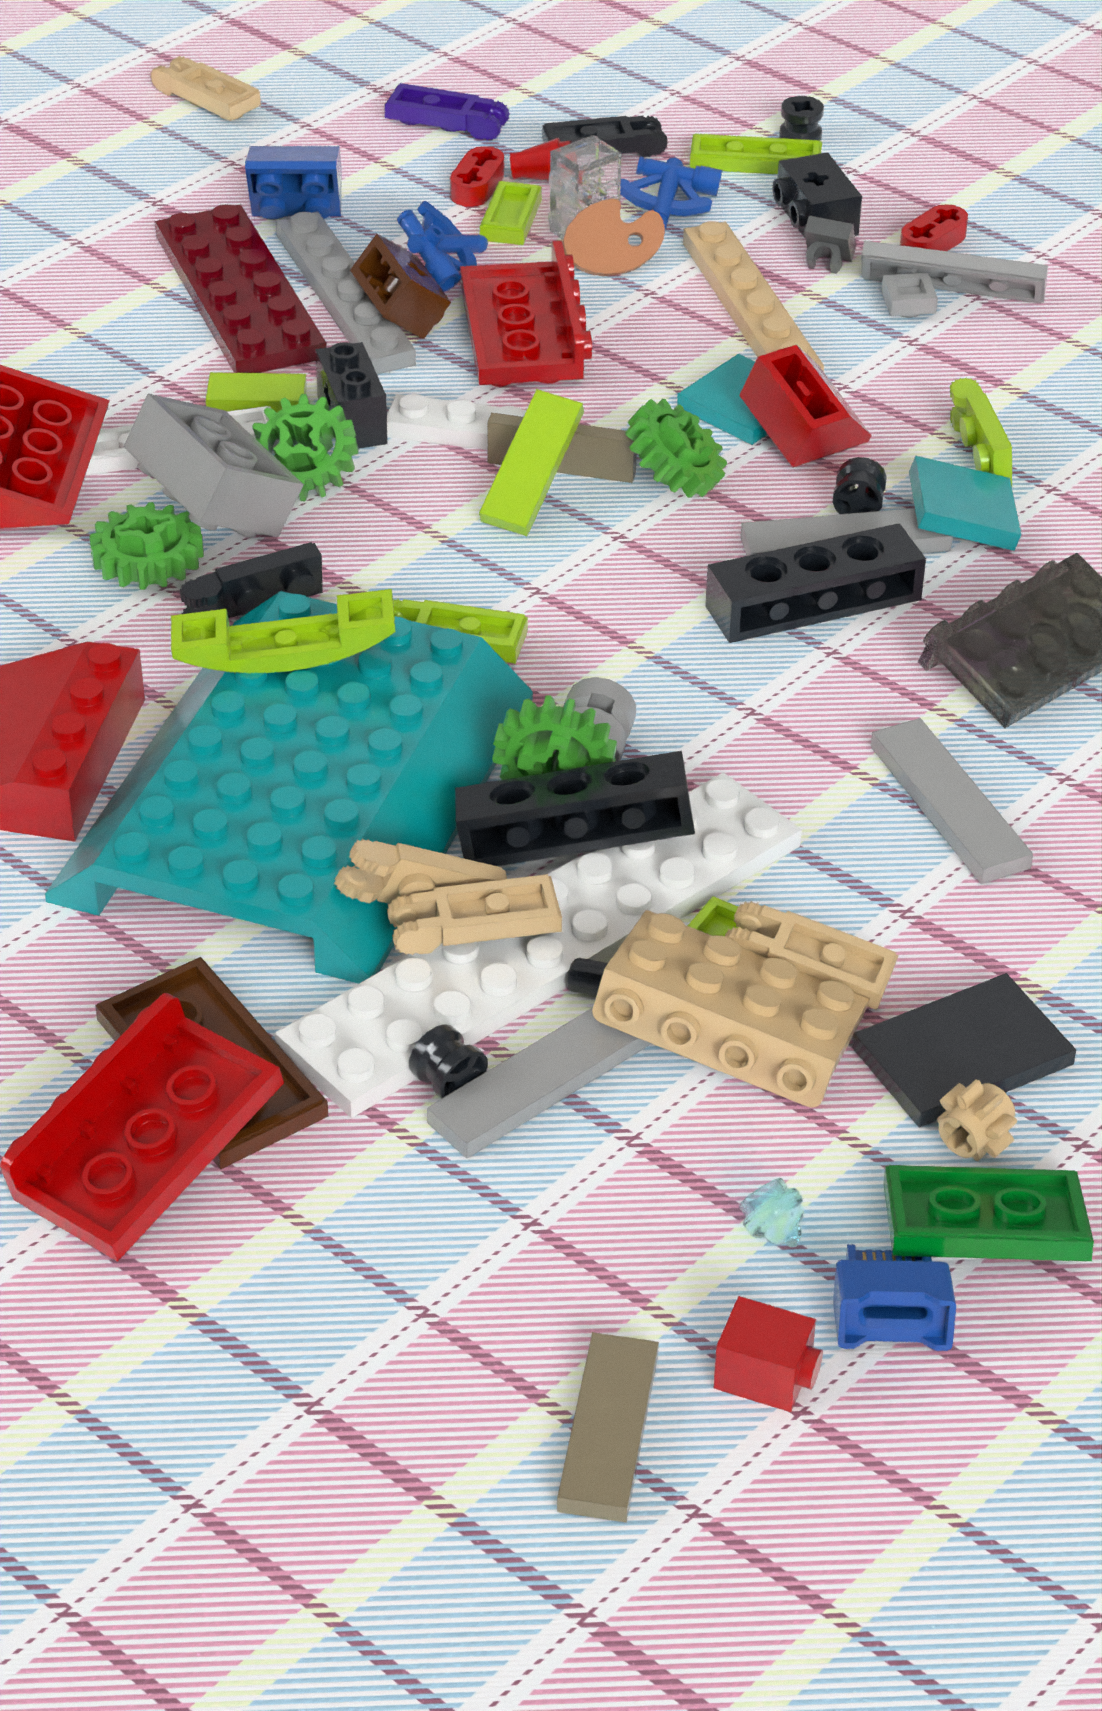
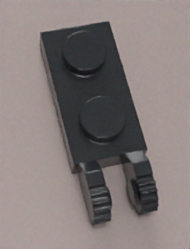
(621, 132)
(253, 581)

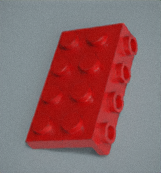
(526, 321)
(137, 1128)

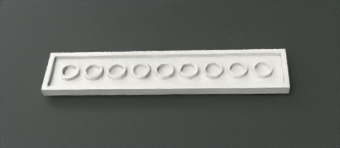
(364, 1037)

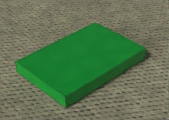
(987, 1213)

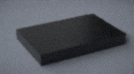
(969, 1036)

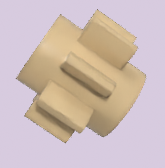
(976, 1120)

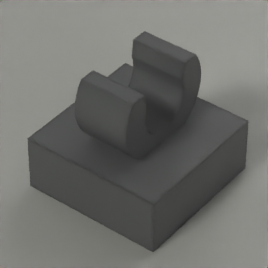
(829, 240)

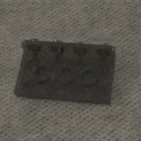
(1026, 641)

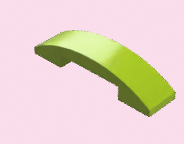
(286, 644)

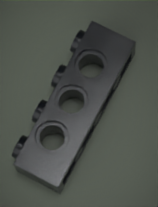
(814, 582)
(574, 810)

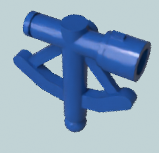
(671, 175)
(437, 238)

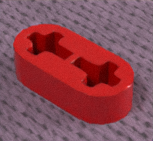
(477, 176)
(936, 229)

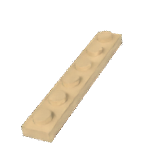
(743, 290)

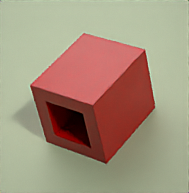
(766, 1354)

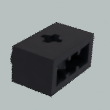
(818, 189)
(350, 380)

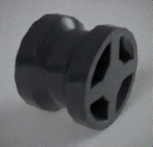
(801, 118)
(868, 494)
(445, 1060)

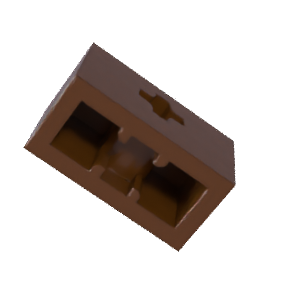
(400, 286)

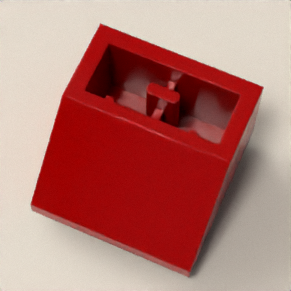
(800, 407)

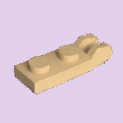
(206, 88)
(405, 869)
(475, 913)
(815, 949)

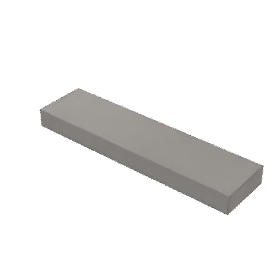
(957, 271)
(784, 533)
(951, 801)
(530, 1082)

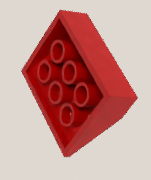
(44, 447)
(62, 733)

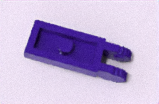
(447, 110)

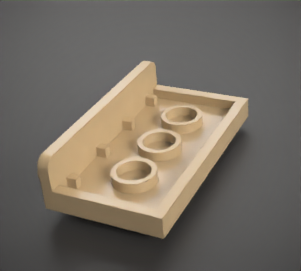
(729, 1007)

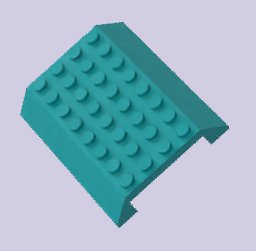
(279, 773)

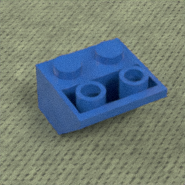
(294, 180)

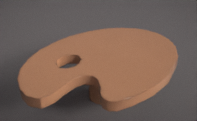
(601, 243)

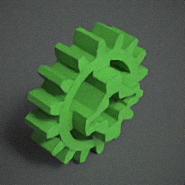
(308, 428)
(676, 448)
(146, 546)
(529, 738)

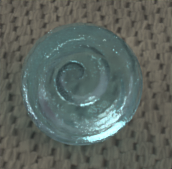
(779, 1213)

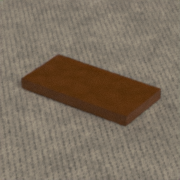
(215, 1007)

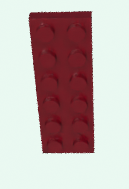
(239, 289)

